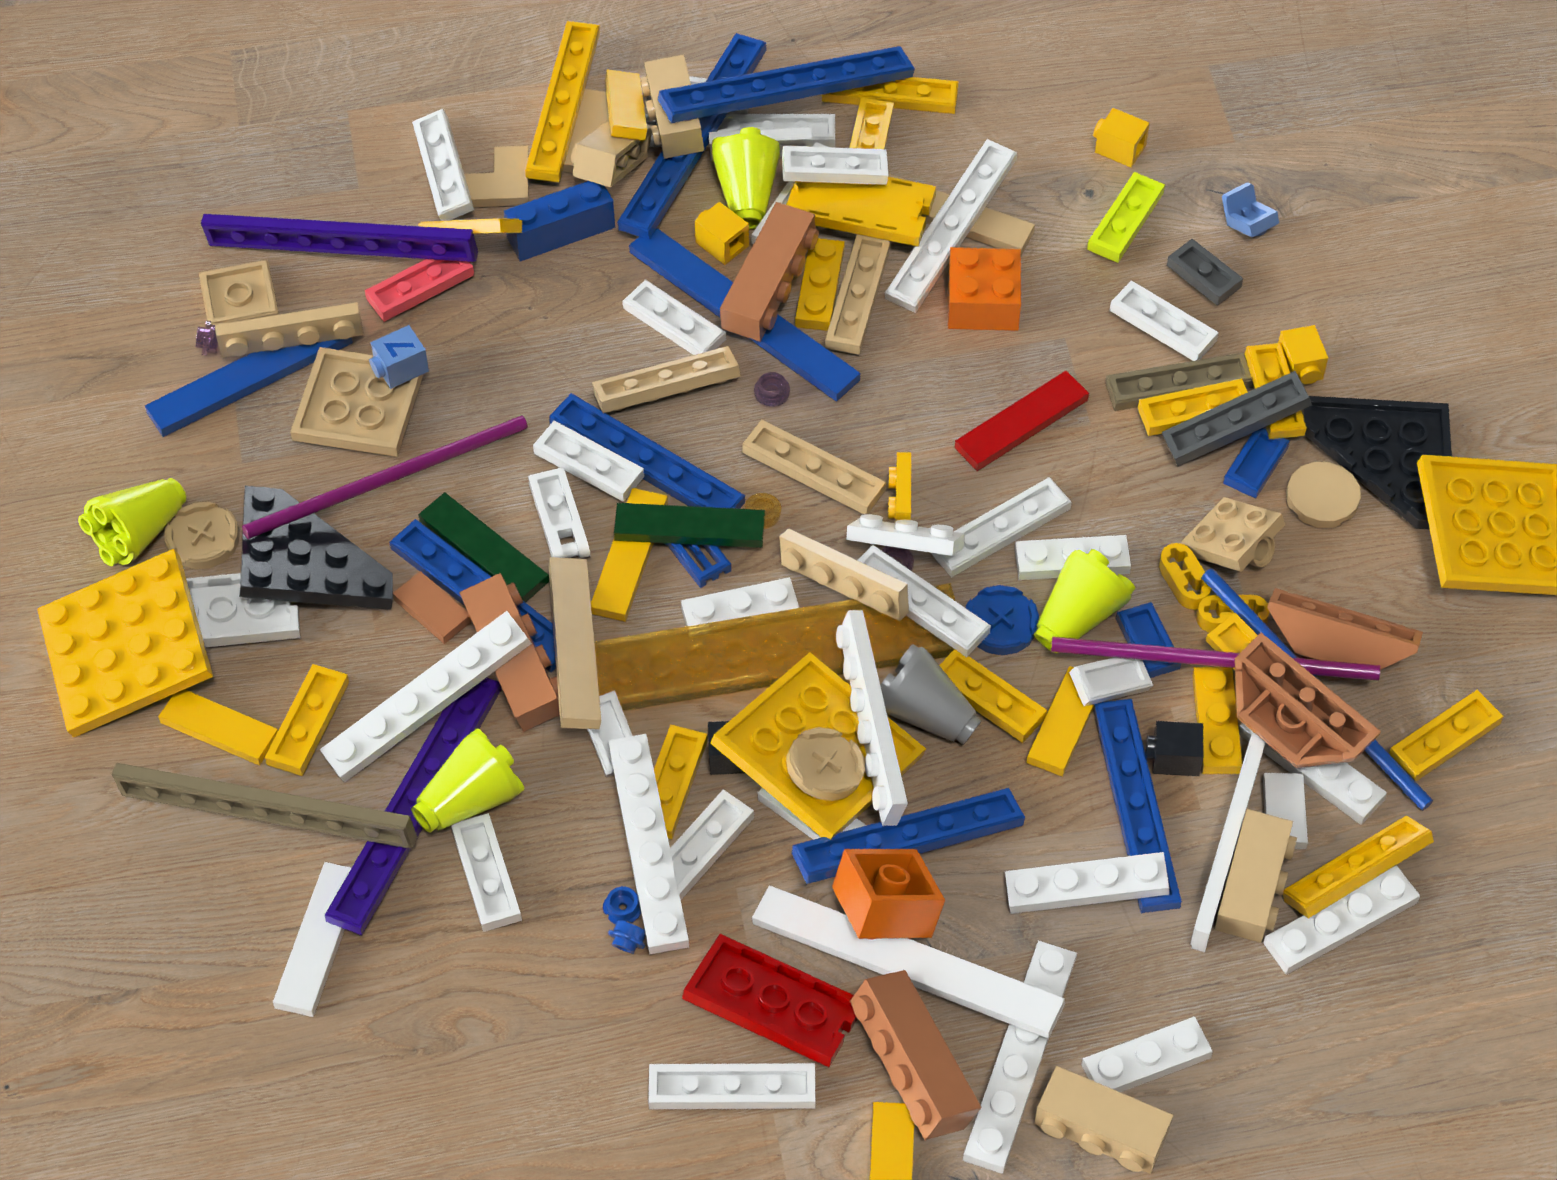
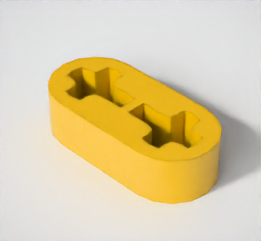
(1178, 579)
(1213, 602)

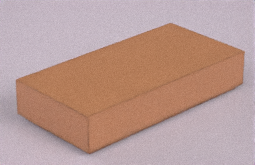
(432, 607)

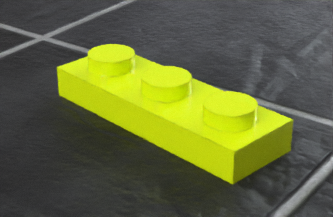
(1126, 217)

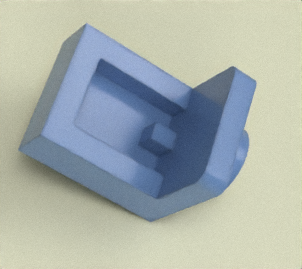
(1247, 214)

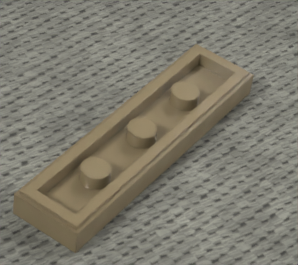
(1129, 387)

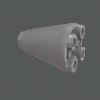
(928, 697)

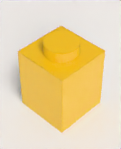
(1121, 137)
(721, 233)
(1304, 353)

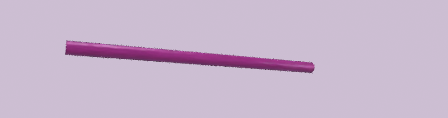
(384, 477)
(1202, 657)

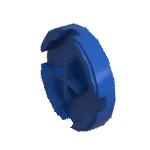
(1011, 619)

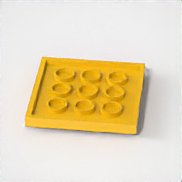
(1492, 523)
(124, 643)
(799, 701)

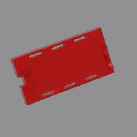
(772, 999)

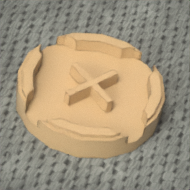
(1323, 494)
(202, 535)
(825, 764)

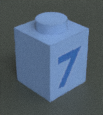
(398, 357)

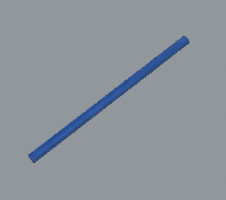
(1374, 750)

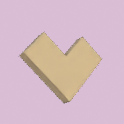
(508, 182)

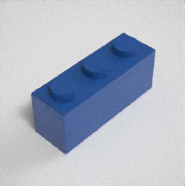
(561, 219)

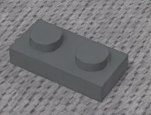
(1204, 272)

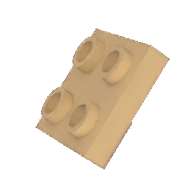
(1235, 535)

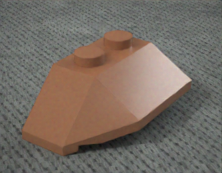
(1340, 634)
(1296, 709)

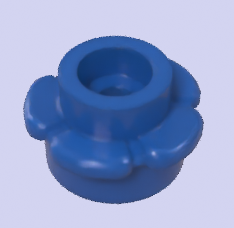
(622, 896)
(627, 936)

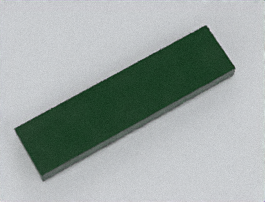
(689, 525)
(482, 545)

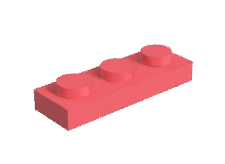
(416, 285)

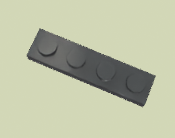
(1236, 418)

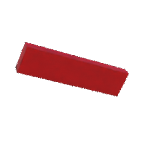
(1021, 420)

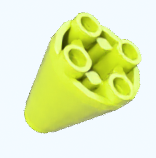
(746, 172)
(131, 518)
(1082, 597)
(467, 784)

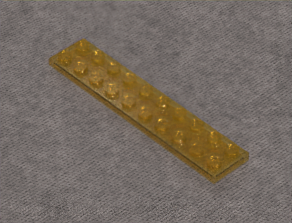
(746, 652)

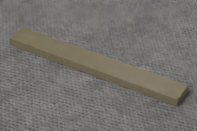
(265, 805)

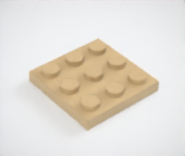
(352, 407)

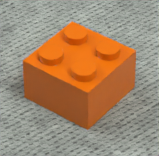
(984, 289)
(888, 893)

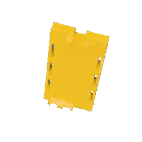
(870, 210)

